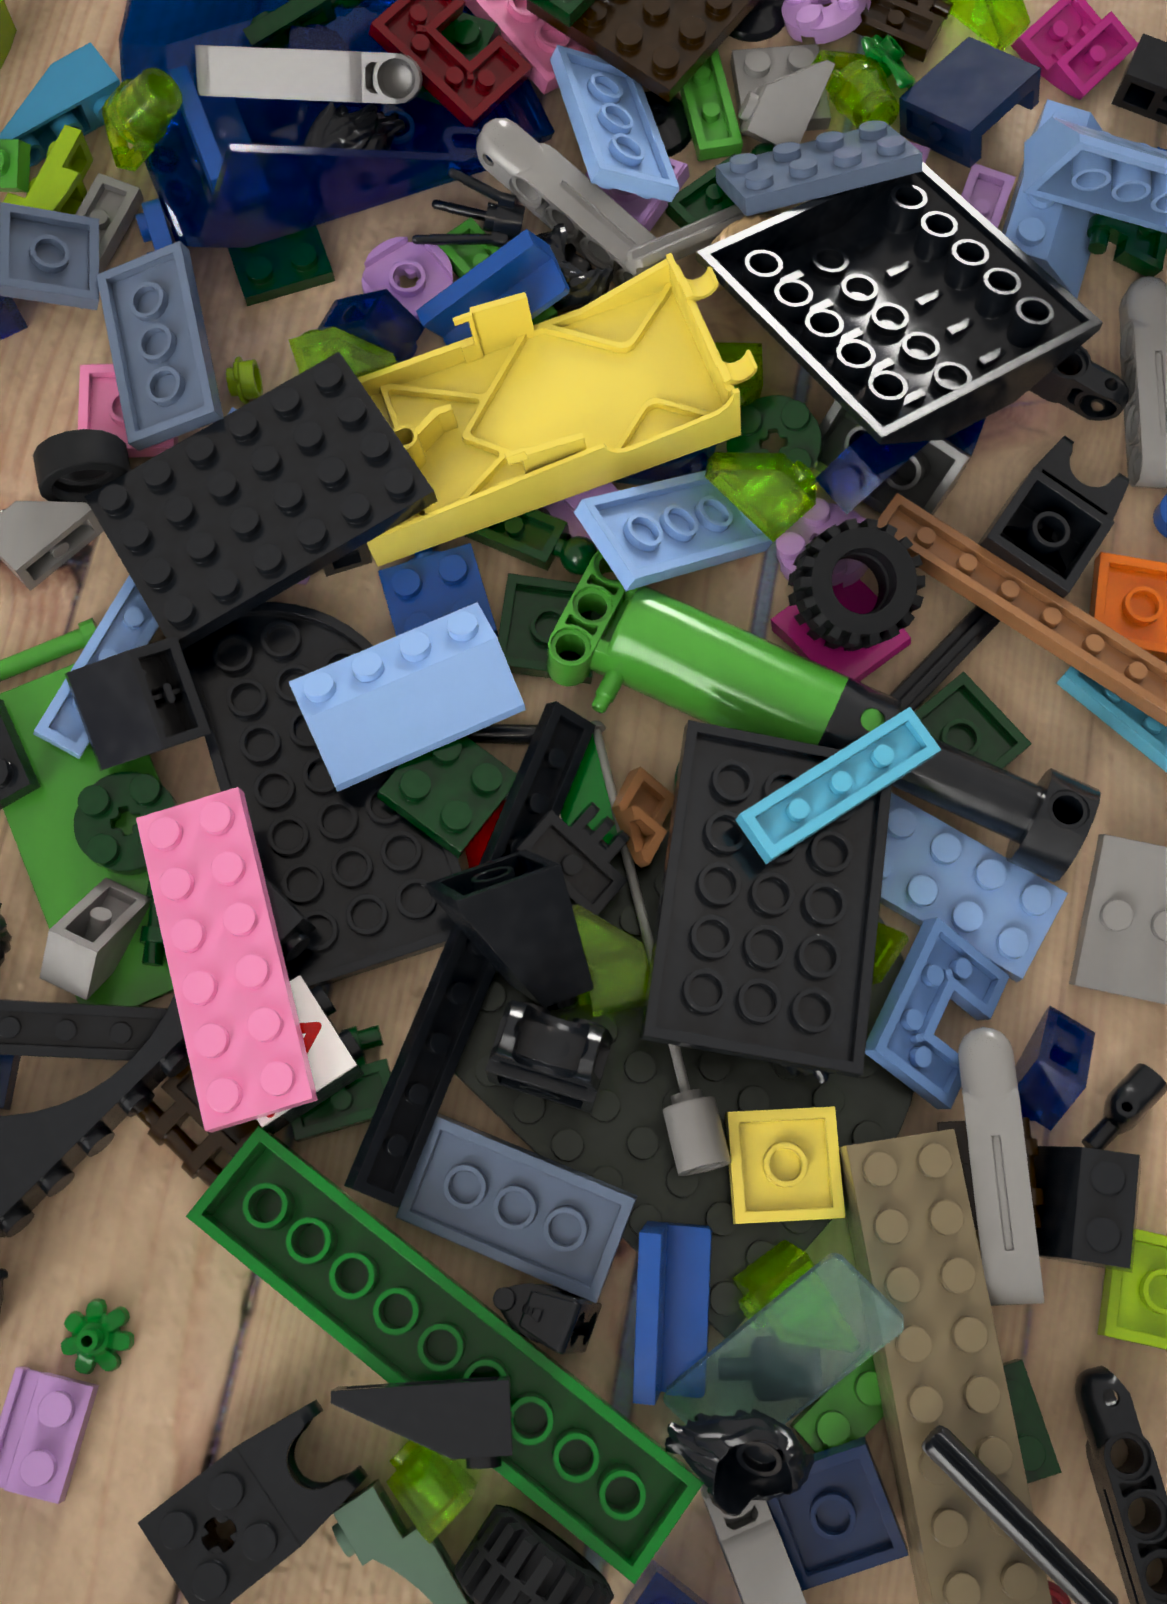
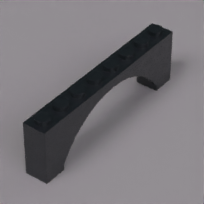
(47, 1144)

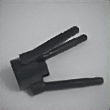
(501, 219)

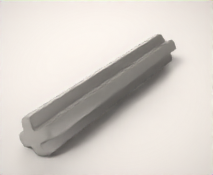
(681, 241)

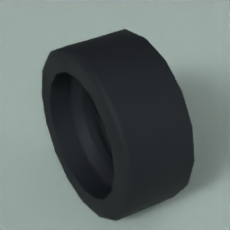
(78, 463)

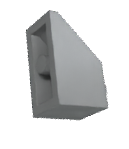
(784, 106)
(44, 536)
(92, 938)

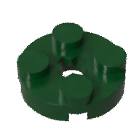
(782, 416)
(102, 806)

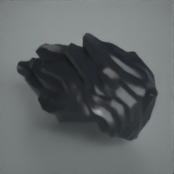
(353, 130)
(584, 281)
(741, 1457)

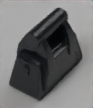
(549, 1315)

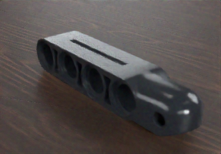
(1083, 385)
(1105, 1423)

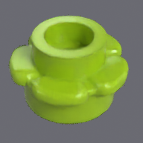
(244, 380)

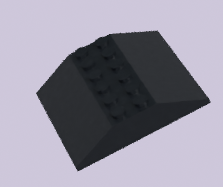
(903, 305)

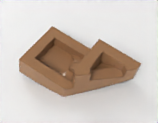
(641, 812)

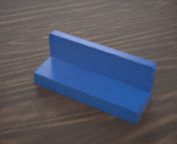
(211, 124)
(517, 267)
(670, 1304)

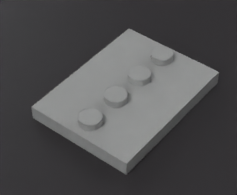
(1125, 921)

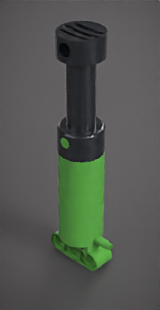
(768, 690)

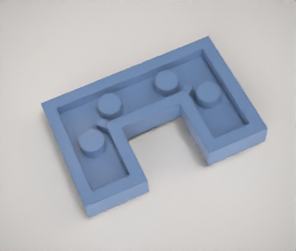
(903, 1037)

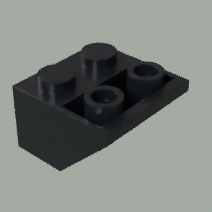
(138, 703)

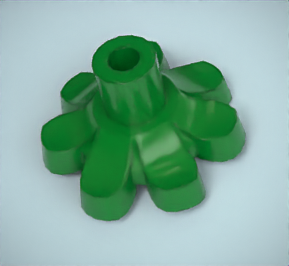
(105, 1335)

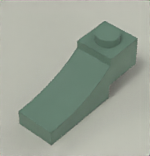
(375, 1531)

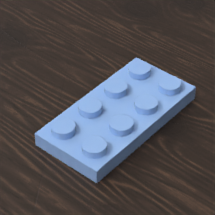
(613, 126)
(668, 529)
(966, 885)

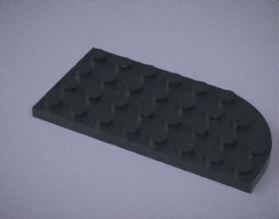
(332, 853)

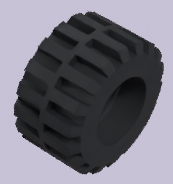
(888, 562)
(526, 1563)

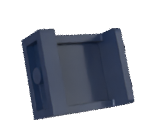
(966, 98)

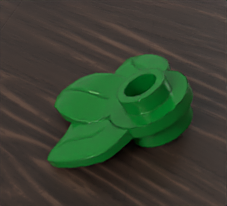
(888, 55)

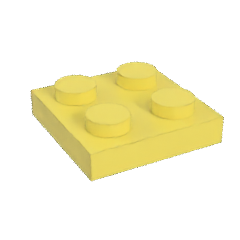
(784, 1165)

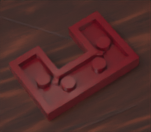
(460, 85)

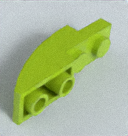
(60, 179)

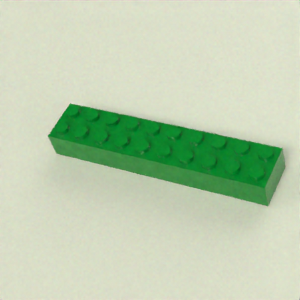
(421, 1325)

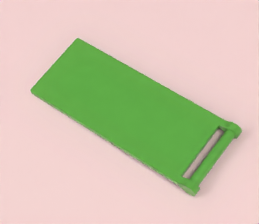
(45, 819)

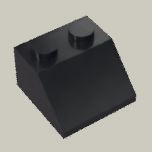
(1088, 1205)

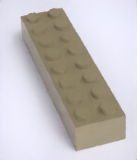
(945, 1369)

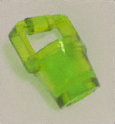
(859, 88)
(140, 115)

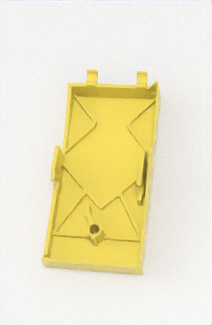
(556, 404)

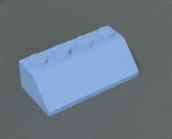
(1097, 173)
(1049, 230)
(407, 696)

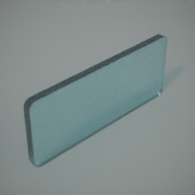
(791, 1347)

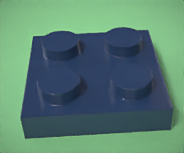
(838, 1518)

